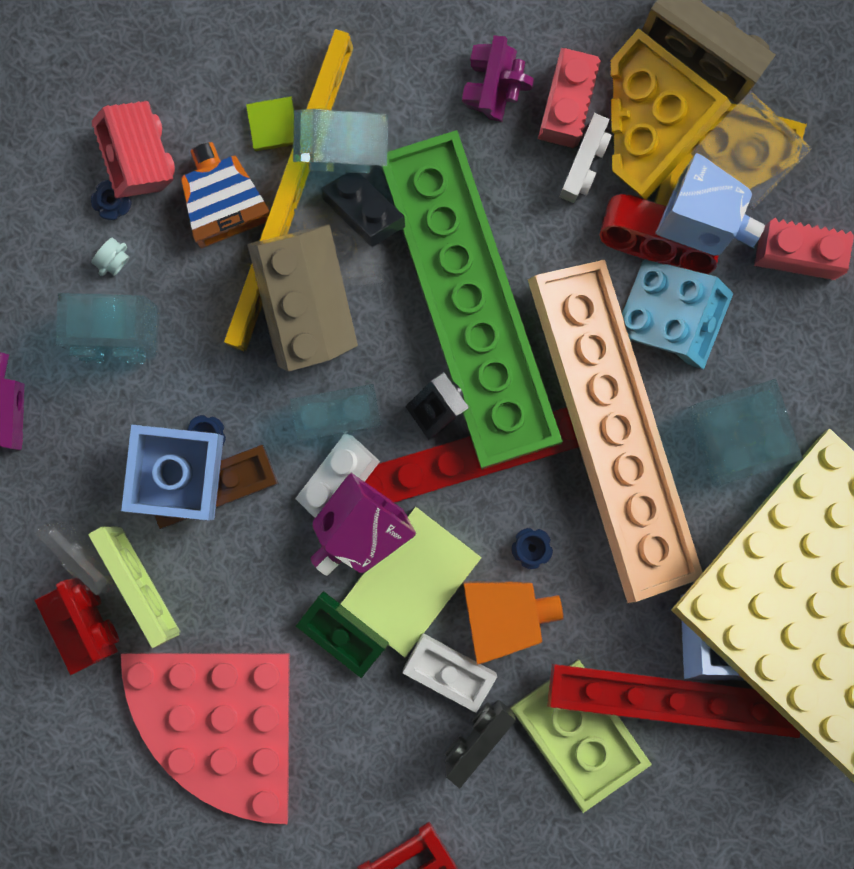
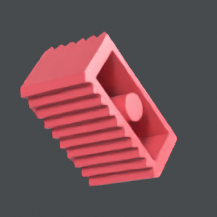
(569, 98)
(133, 149)
(804, 249)

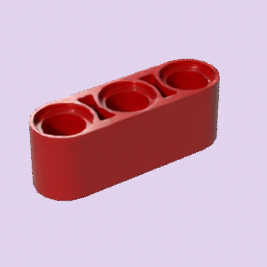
(632, 226)

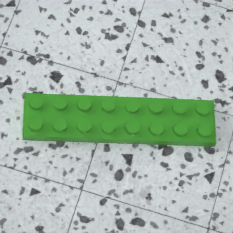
(470, 300)

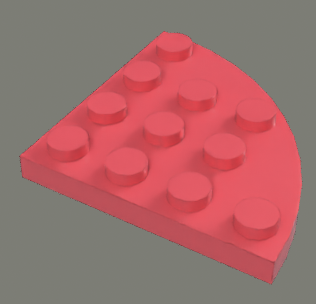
(217, 725)

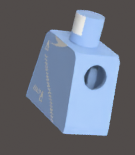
(708, 209)

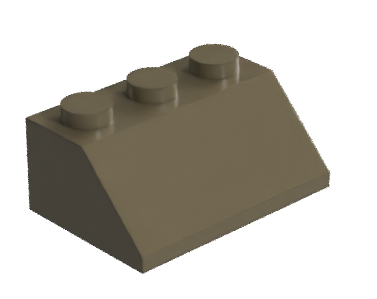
(709, 45)
(303, 297)

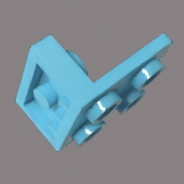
(676, 310)

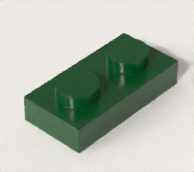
(342, 634)

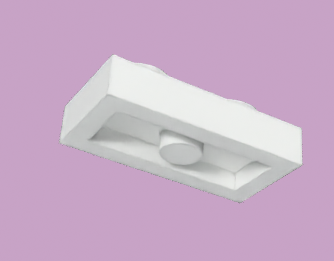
(593, 144)
(344, 458)
(449, 673)

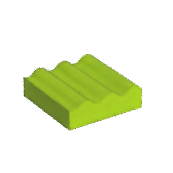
(271, 123)

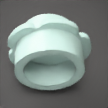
(110, 257)

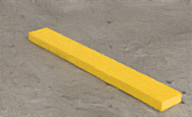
(289, 189)

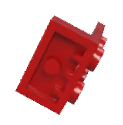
(77, 625)

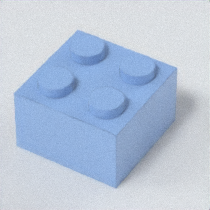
(172, 472)

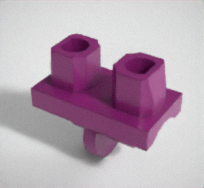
(502, 79)

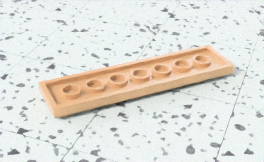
(615, 430)

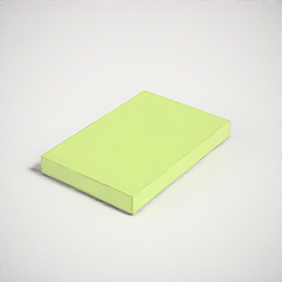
(411, 584)
(135, 585)
(585, 749)

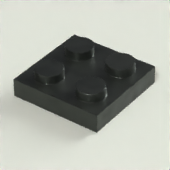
(467, 754)

